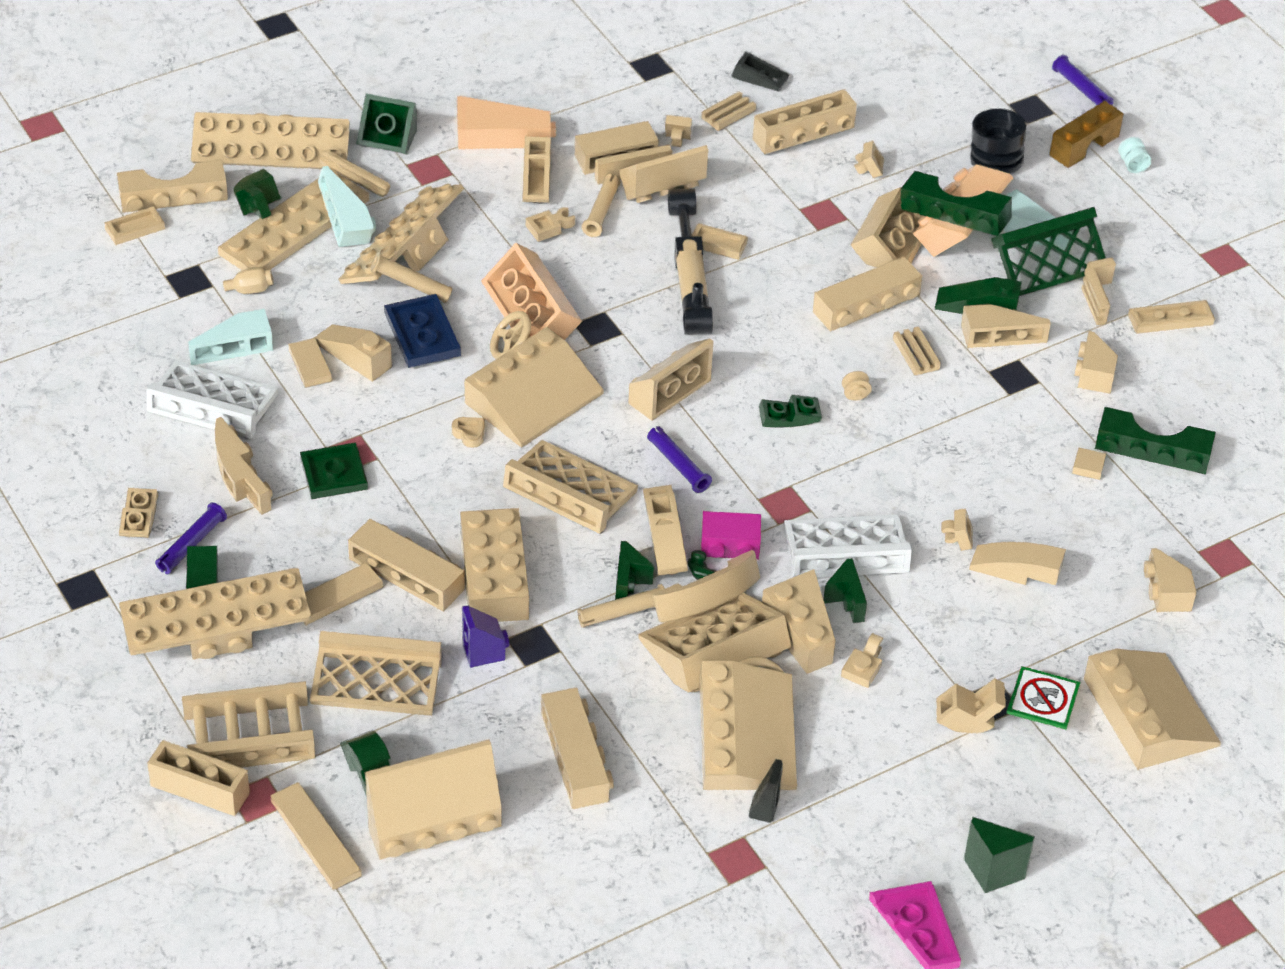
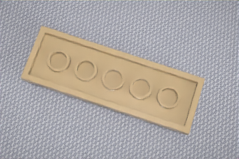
(285, 231)

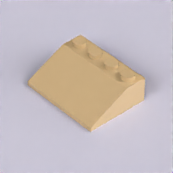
(531, 387)
(724, 633)
(1148, 706)
(745, 725)
(433, 799)

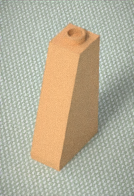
(499, 125)

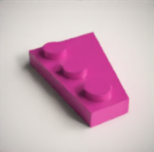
(919, 922)

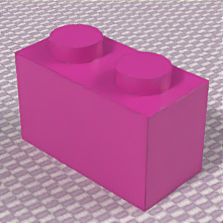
(730, 534)

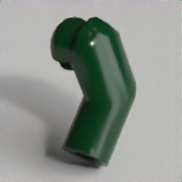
(698, 565)

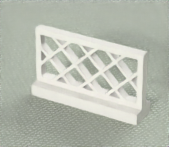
(203, 410)
(870, 558)

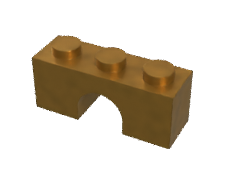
(1098, 124)

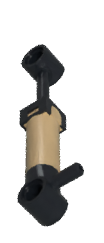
(690, 265)

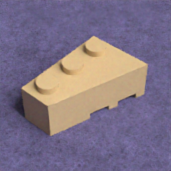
(805, 618)

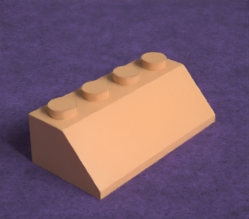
(941, 235)
(526, 285)

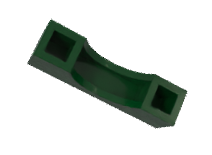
(984, 212)
(1184, 450)

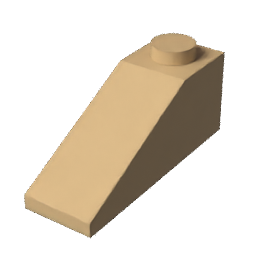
(1000, 326)
(358, 349)

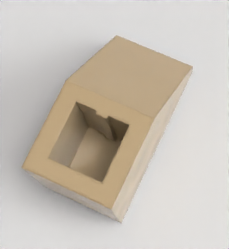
(1098, 364)
(1170, 583)

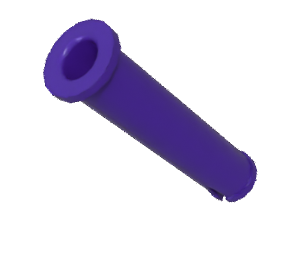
(1080, 80)
(679, 460)
(176, 553)

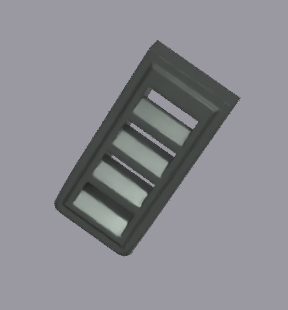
(758, 72)
(767, 794)

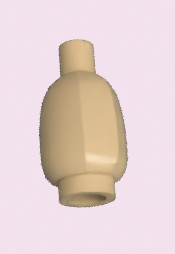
(250, 281)

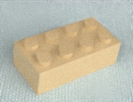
(495, 563)

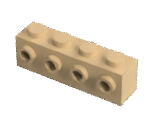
(804, 121)

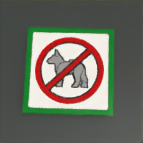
(1043, 697)

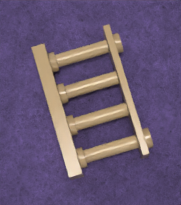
(255, 750)

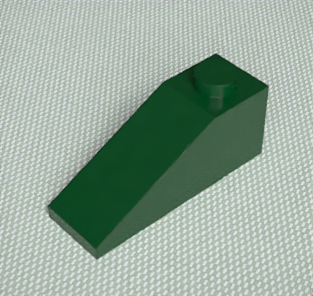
(991, 291)

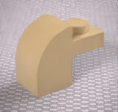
(970, 711)

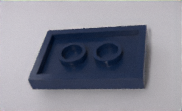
(422, 330)

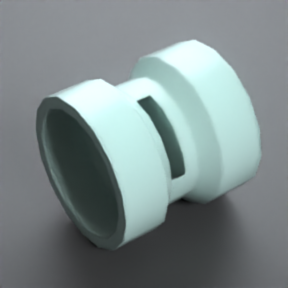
(1131, 152)

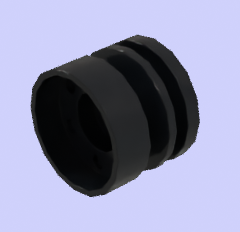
(998, 140)

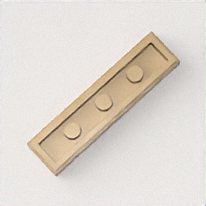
(315, 836)

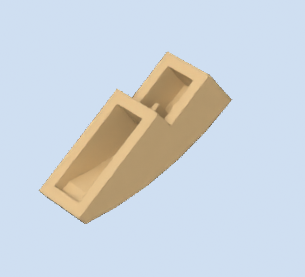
(536, 169)
(1019, 561)

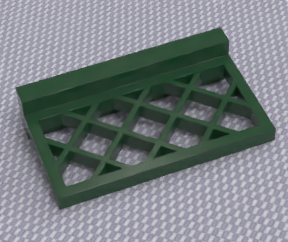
(1039, 233)

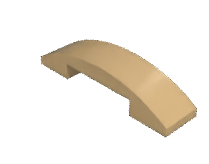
(709, 591)

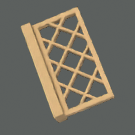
(563, 496)
(374, 650)

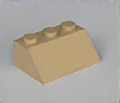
(665, 173)
(887, 232)
(672, 379)

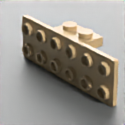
(267, 139)
(412, 234)
(216, 615)

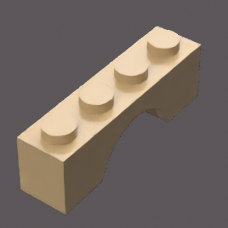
(201, 185)

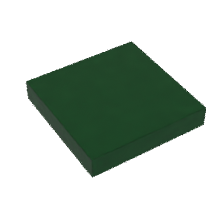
(333, 470)

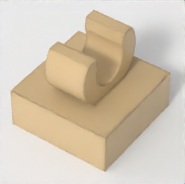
(678, 129)
(870, 160)
(959, 530)

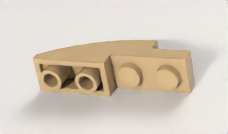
(236, 468)
(665, 530)

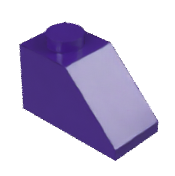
(482, 638)

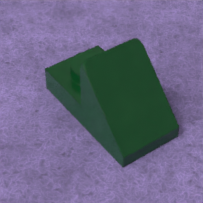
(632, 570)
(847, 588)

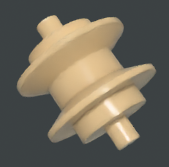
(856, 385)

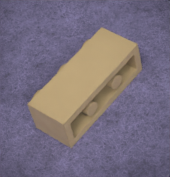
(613, 142)
(198, 777)

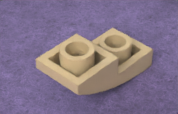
(138, 513)

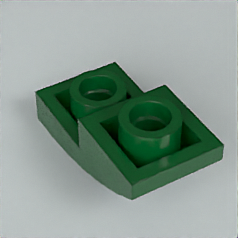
(794, 413)

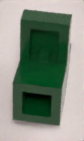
(256, 193)
(365, 754)

